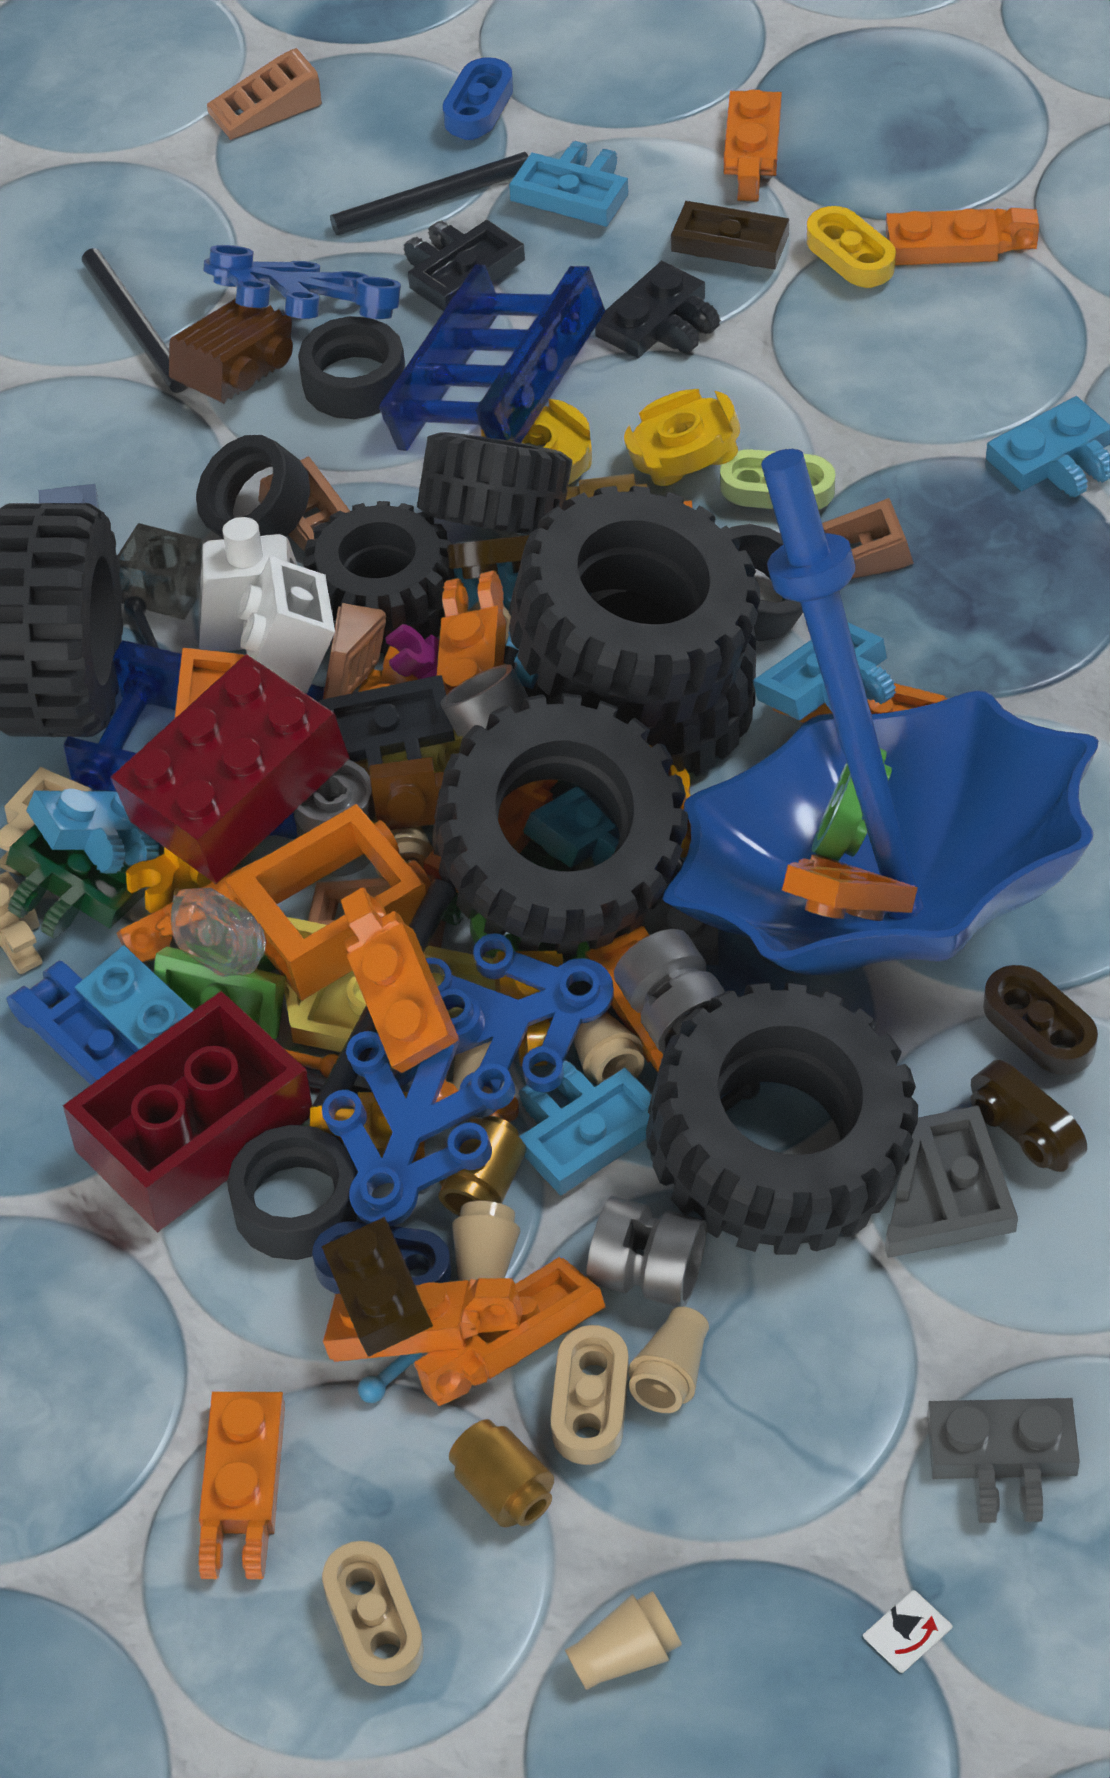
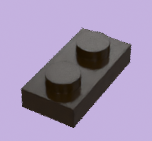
(730, 235)
(376, 1286)

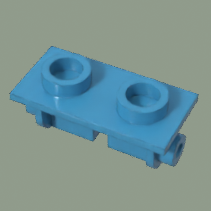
(132, 998)

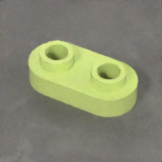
(745, 485)

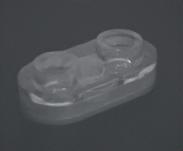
(217, 932)

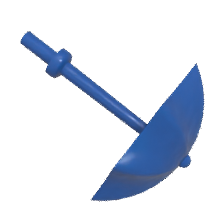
(971, 815)

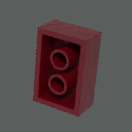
(231, 768)
(185, 1108)

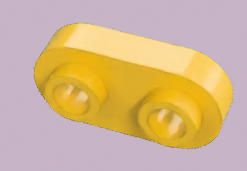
(850, 246)

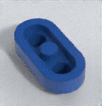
(478, 98)

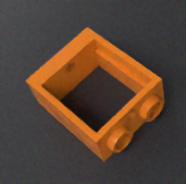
(322, 956)

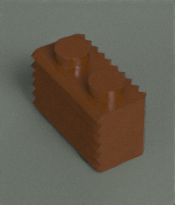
(230, 350)

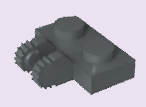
(1003, 1441)

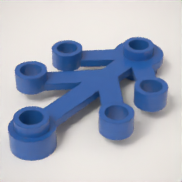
(299, 284)
(509, 1018)
(415, 1118)

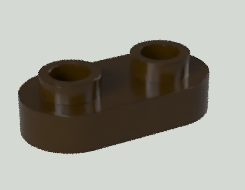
(484, 555)
(1045, 1021)
(1028, 1115)

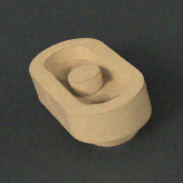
(590, 1399)
(374, 1617)

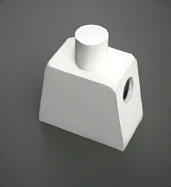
(225, 572)

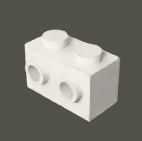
(287, 621)

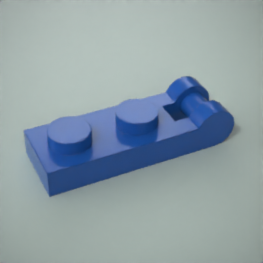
(71, 1026)

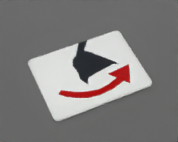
(907, 1631)

